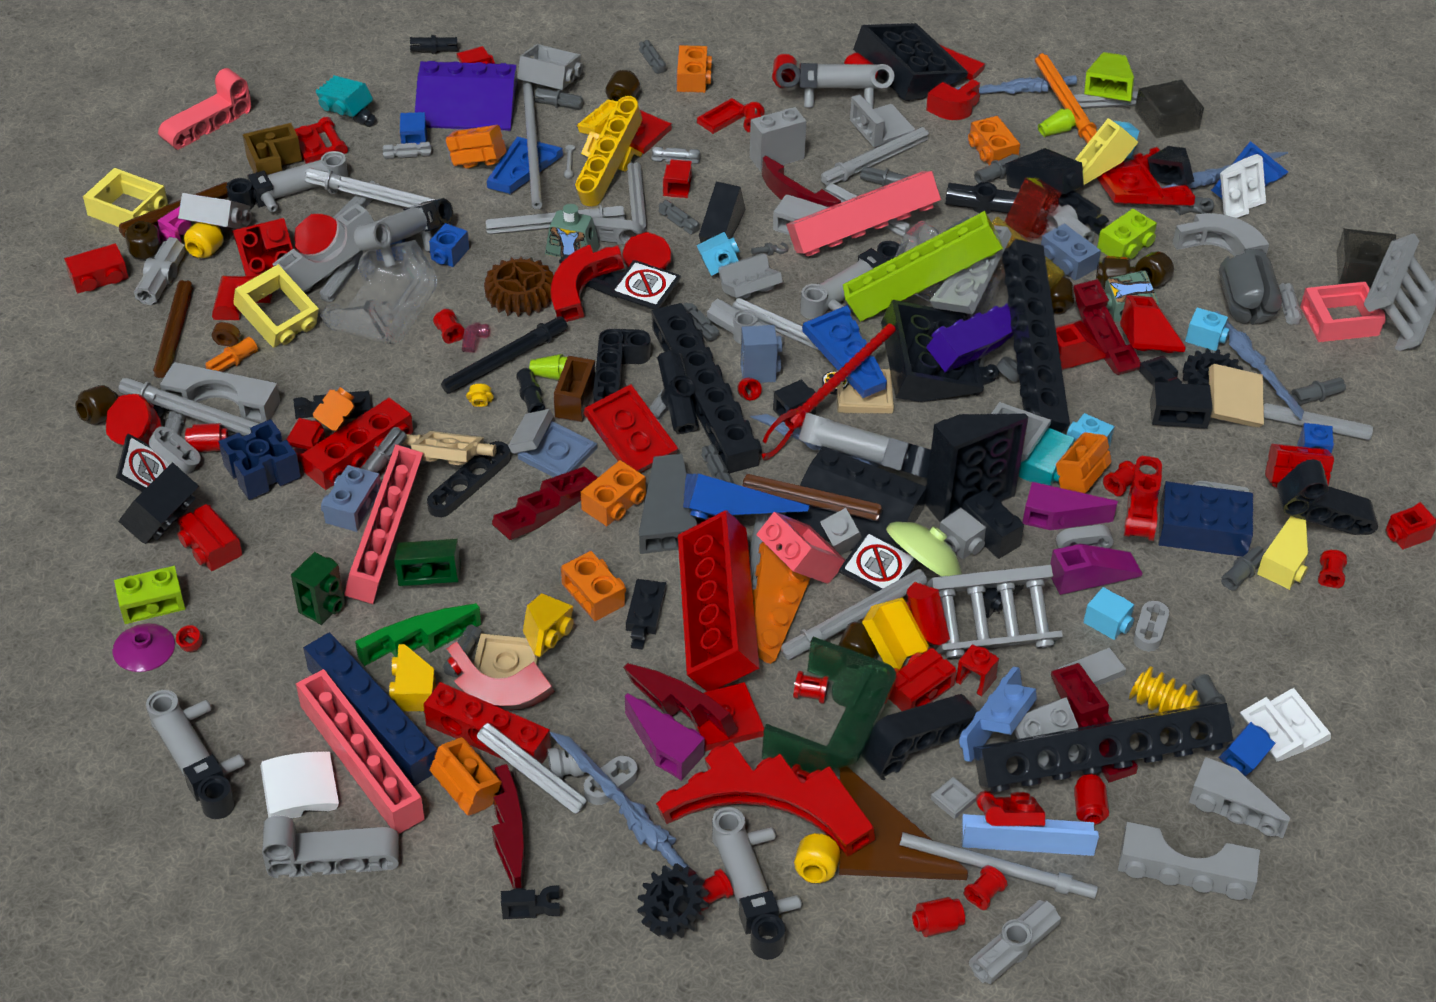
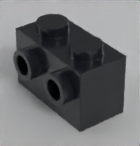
(1179, 402)
(1002, 527)

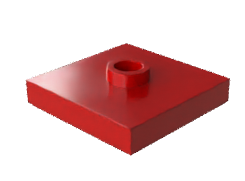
(649, 132)
(739, 703)

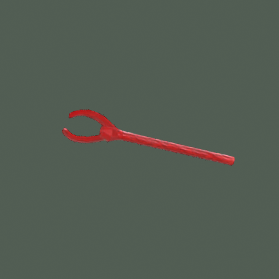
(795, 417)

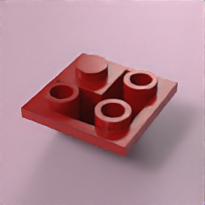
(262, 245)
(1149, 326)
(1077, 345)

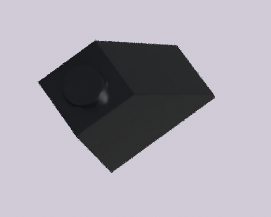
(1049, 166)
(723, 211)

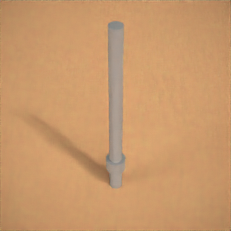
(1061, 883)

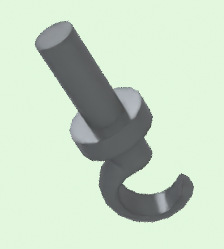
(769, 249)

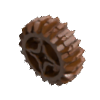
(519, 286)

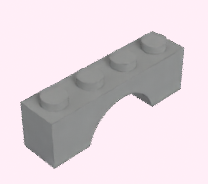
(310, 268)
(255, 397)
(1228, 872)

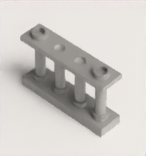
(1387, 288)
(1004, 582)

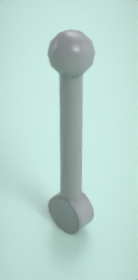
(568, 172)

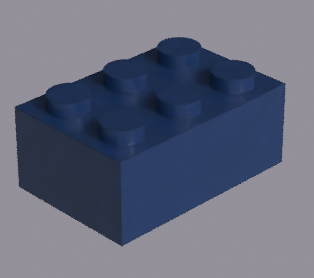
(1206, 519)

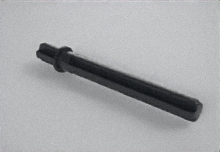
(534, 338)

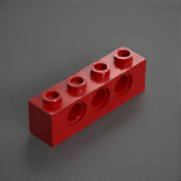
(354, 442)
(464, 715)

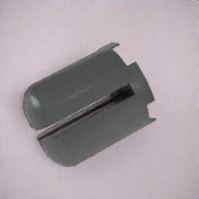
(1250, 287)

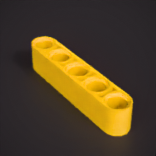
(608, 151)

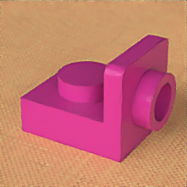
(172, 226)

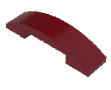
(781, 185)
(1092, 307)

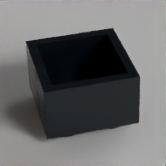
(159, 504)

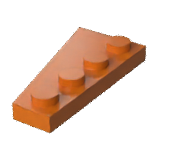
(775, 602)

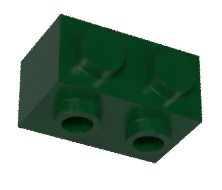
(427, 562)
(318, 588)

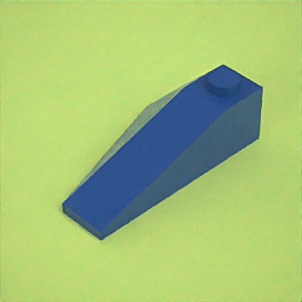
(712, 496)

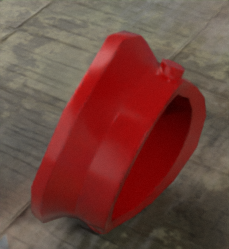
(315, 233)
(647, 249)
(131, 415)

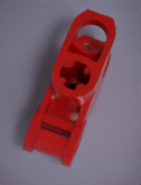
(1143, 500)

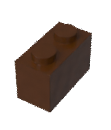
(574, 388)

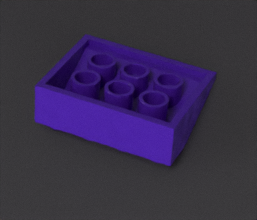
(466, 94)

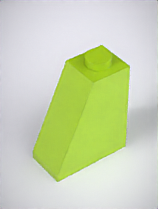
(1110, 77)

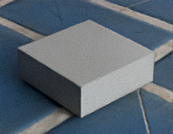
(953, 797)

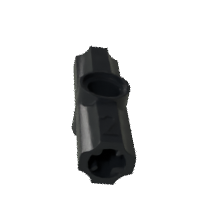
(980, 197)
(677, 392)

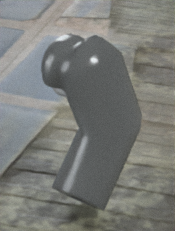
(1201, 206)

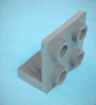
(878, 124)
(1048, 719)

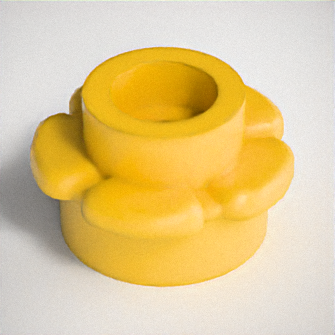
(479, 395)

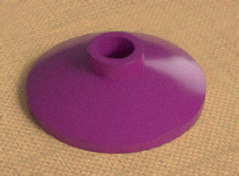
(143, 656)

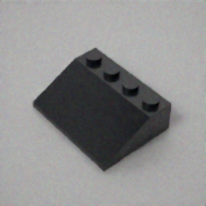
(913, 56)
(912, 367)
(973, 456)
(850, 477)

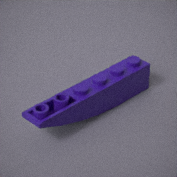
(971, 338)

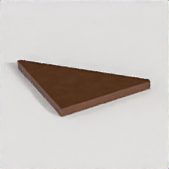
(885, 855)

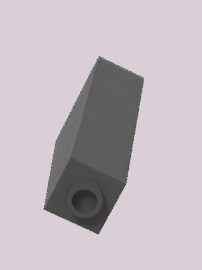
(663, 506)

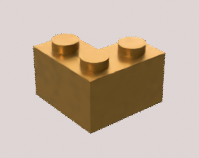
(272, 148)

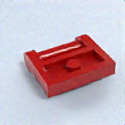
(311, 144)
(1011, 811)

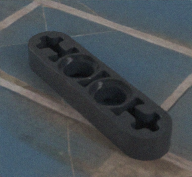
(465, 477)

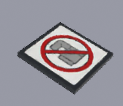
(645, 285)
(139, 464)
(877, 562)

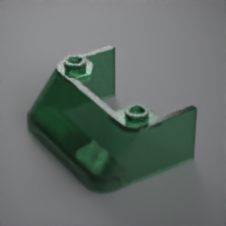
(860, 686)

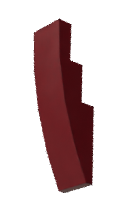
(540, 507)
(675, 695)
(1088, 709)
(509, 834)

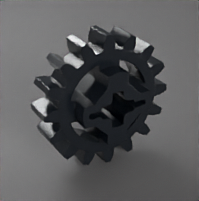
(1202, 363)
(674, 901)

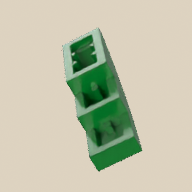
(425, 630)

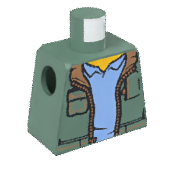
(570, 232)
(1130, 284)

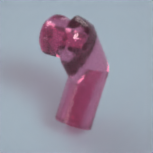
(472, 333)

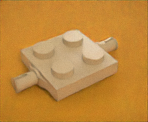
(449, 446)

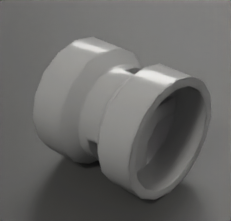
(563, 763)

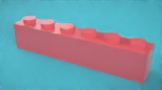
(863, 212)
(383, 524)
(360, 752)

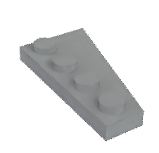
(965, 288)

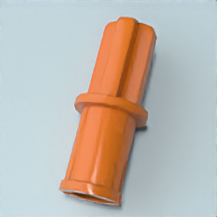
(232, 355)

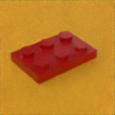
(630, 429)

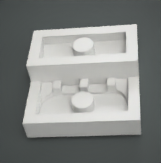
(1243, 186)
(1288, 723)
(299, 784)

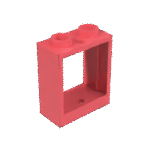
(1318, 299)
(802, 547)

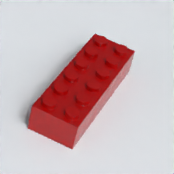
(717, 602)

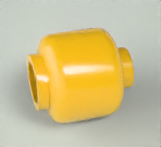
(203, 239)
(817, 858)

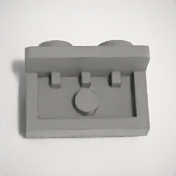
(748, 276)

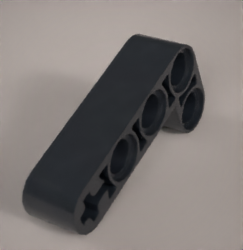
(614, 350)
(1308, 497)
(914, 731)

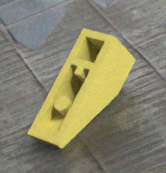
(1105, 150)
(1286, 555)

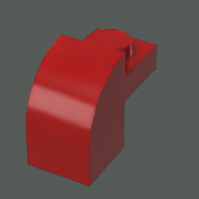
(952, 102)

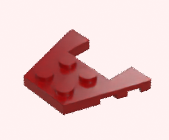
(1135, 184)

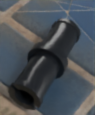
(433, 44)
(530, 390)

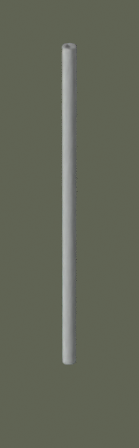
(535, 185)

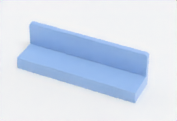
(1054, 837)

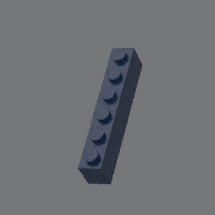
(383, 717)

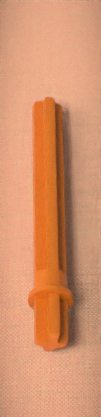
(1085, 128)

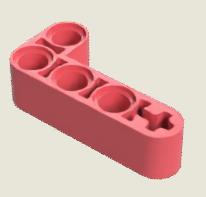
(207, 116)

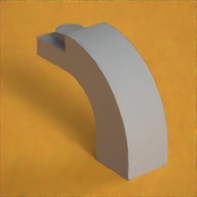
(1219, 231)

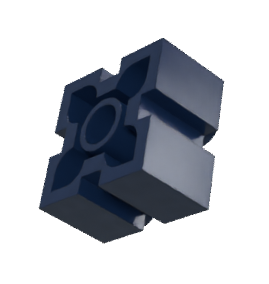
(259, 459)

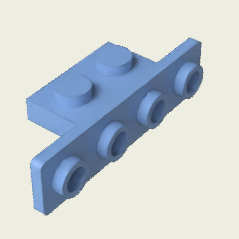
(999, 714)

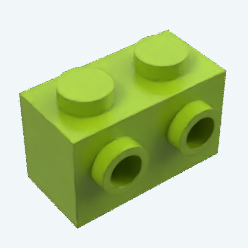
(1127, 235)
(149, 594)

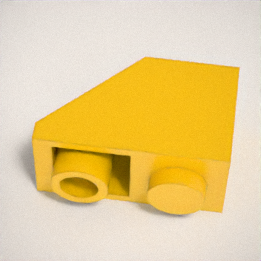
(546, 623)
(413, 680)

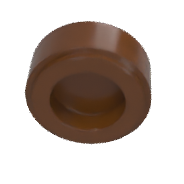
(226, 334)

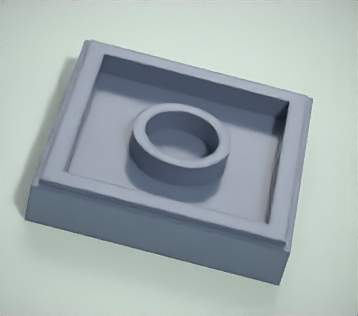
(559, 451)

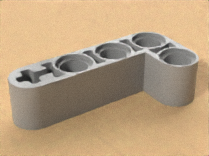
(326, 851)

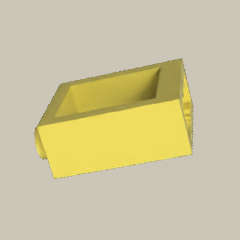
(99, 200)
(265, 284)

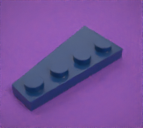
(839, 341)

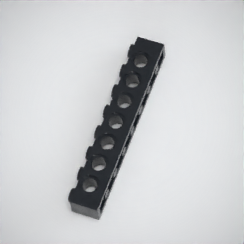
(1035, 333)
(712, 397)
(1213, 732)

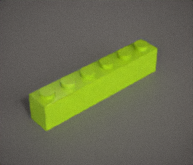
(922, 266)

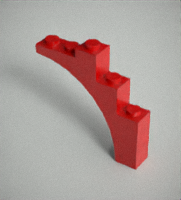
(772, 784)

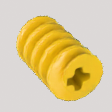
(1161, 694)

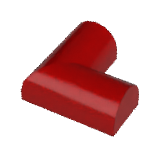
(224, 303)
(928, 613)

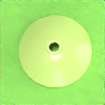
(926, 546)

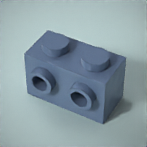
(1070, 251)
(759, 353)
(351, 498)

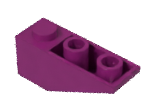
(1062, 508)
(1090, 566)
(666, 740)

